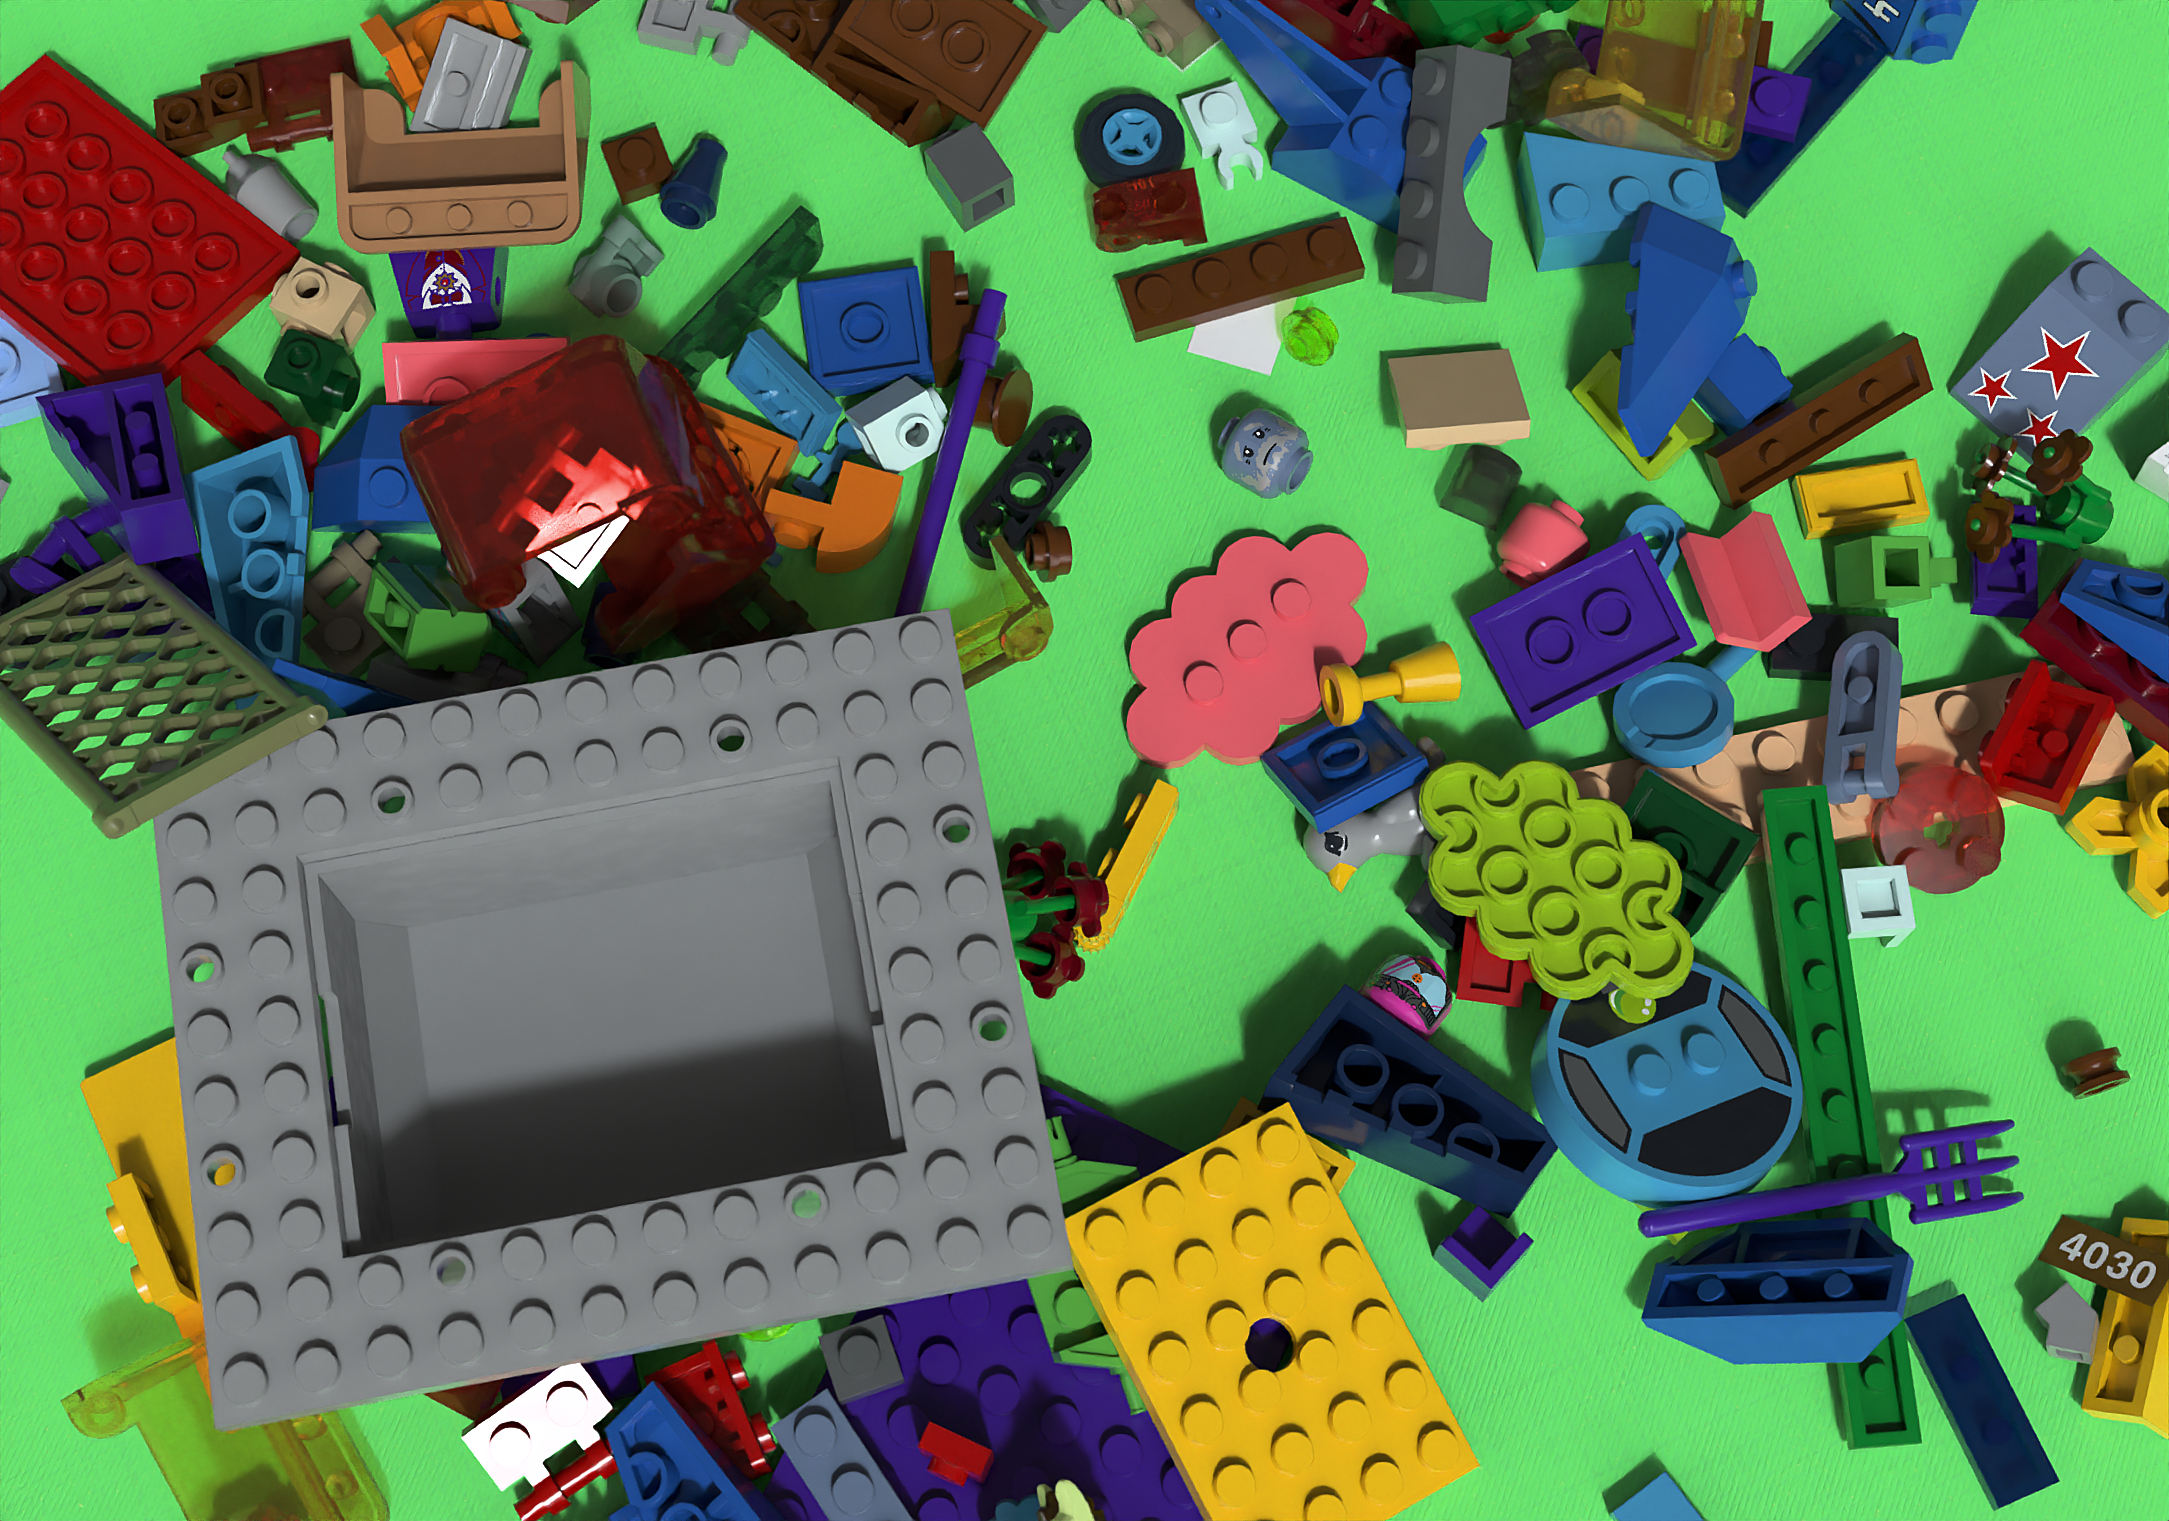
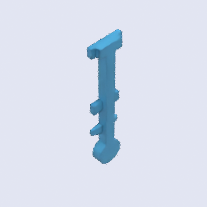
(831, 465)

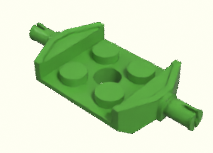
(1062, 1303)

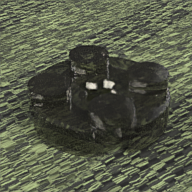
(1534, 72)

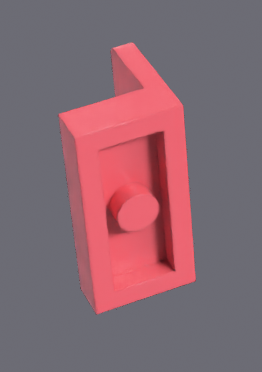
(1746, 584)

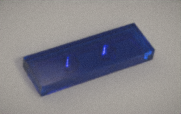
(1979, 1402)

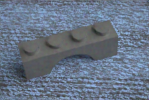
(1438, 245)

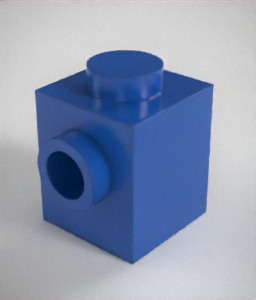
(1743, 386)

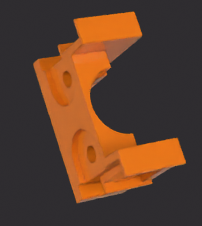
(413, 43)

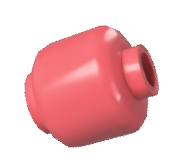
(1542, 542)

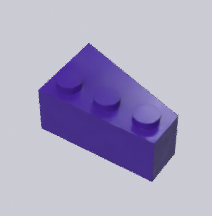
(126, 461)

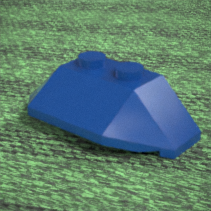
(366, 479)
(1783, 1292)

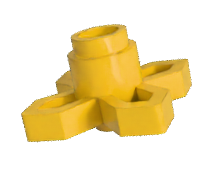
(2135, 829)

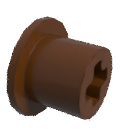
(1005, 406)

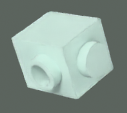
(899, 425)

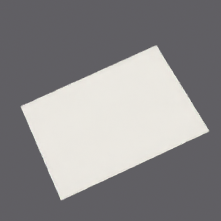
(1245, 338)

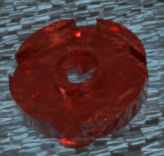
(1970, 848)

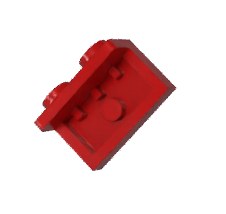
(2044, 740)
(709, 1391)

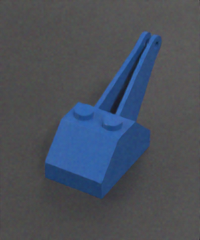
(1341, 115)

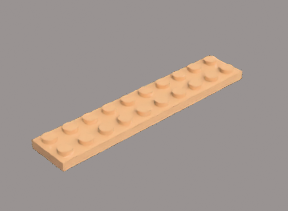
(1931, 730)

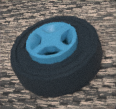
(1130, 123)

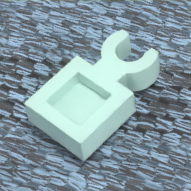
(1224, 128)

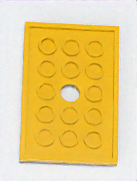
(1245, 1238)

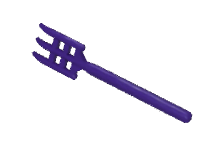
(1906, 1179)

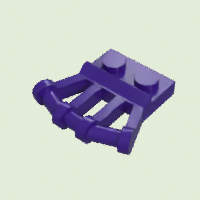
(70, 538)

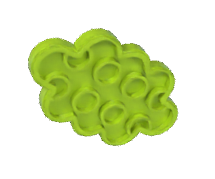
(1555, 879)

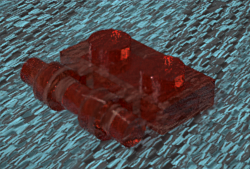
(296, 85)

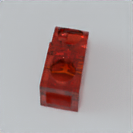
(1148, 212)

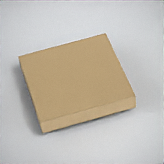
(1458, 399)

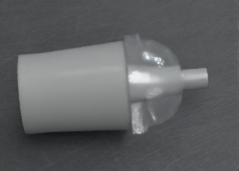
(266, 193)

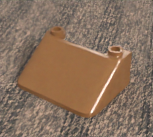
(461, 185)

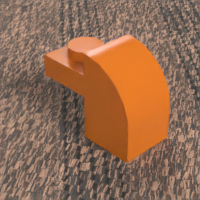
(846, 531)

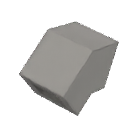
(2070, 1325)

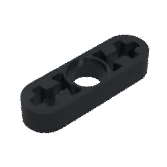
(1040, 448)

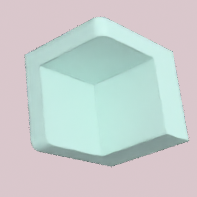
(1877, 903)

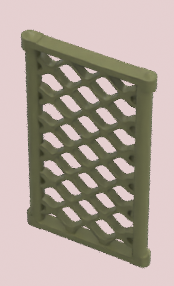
(137, 796)

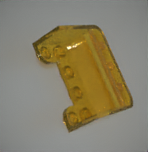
(1665, 78)

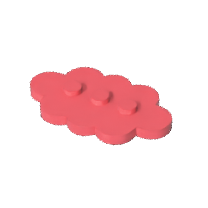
(1246, 650)

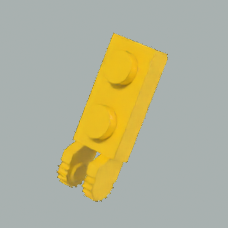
(1125, 869)

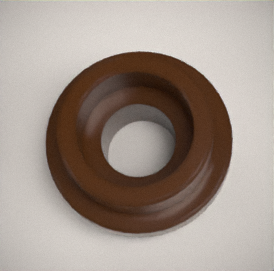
(1048, 551)

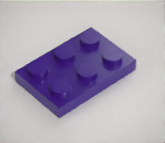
(1582, 631)

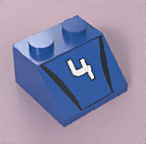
(1911, 28)

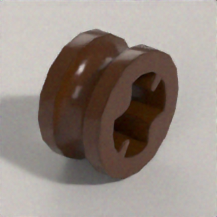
(2095, 1073)

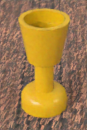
(1415, 678)

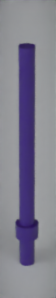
(978, 354)

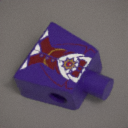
(452, 291)

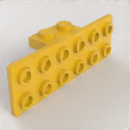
(144, 1136)

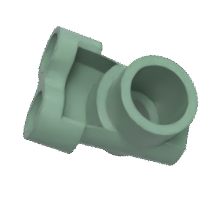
(610, 276)

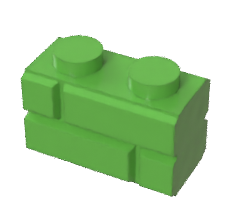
(426, 617)

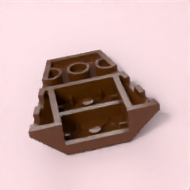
(806, 36)

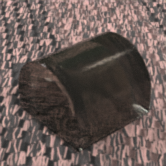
(1482, 486)

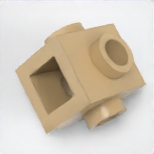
(322, 303)

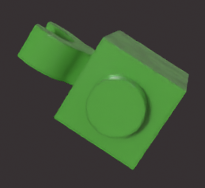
(1889, 571)

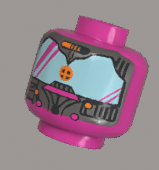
(1411, 992)

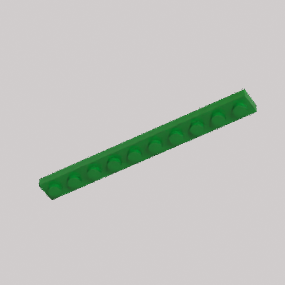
(1834, 1074)

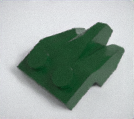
(1701, 839)

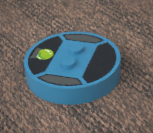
(1668, 1091)

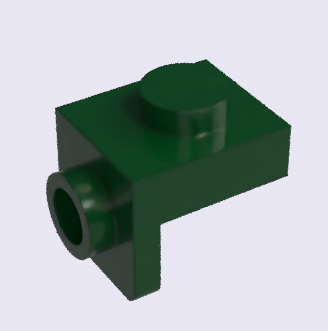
(315, 373)

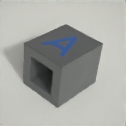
(969, 176)

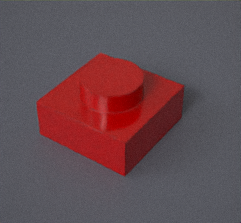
(954, 1456)

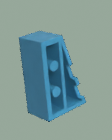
(1589, 195)

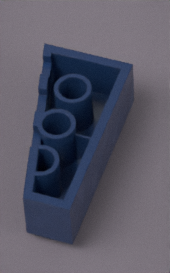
(1408, 1106)

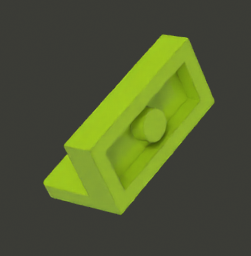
(1599, 396)

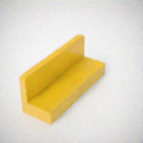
(2132, 1347)

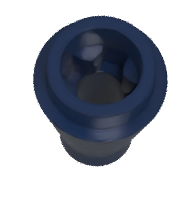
(694, 188)

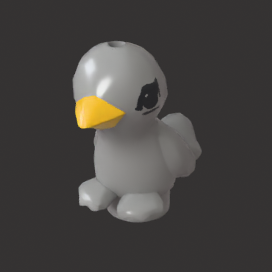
(1389, 828)

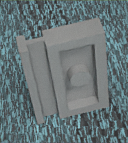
(470, 81)

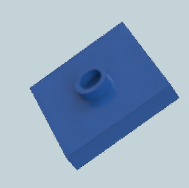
(866, 331)
(1345, 769)

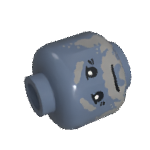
(1265, 453)

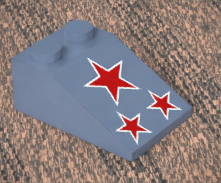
(2066, 356)

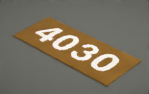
(2107, 1261)

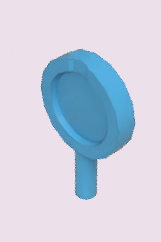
(1678, 710)

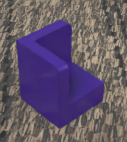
(1481, 1253)

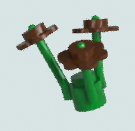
(2076, 512)

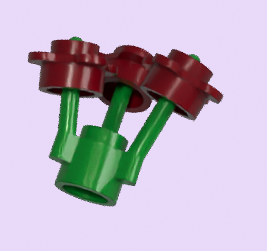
(1039, 886)

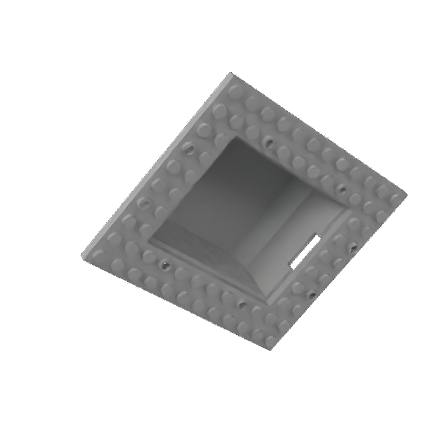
(605, 1022)

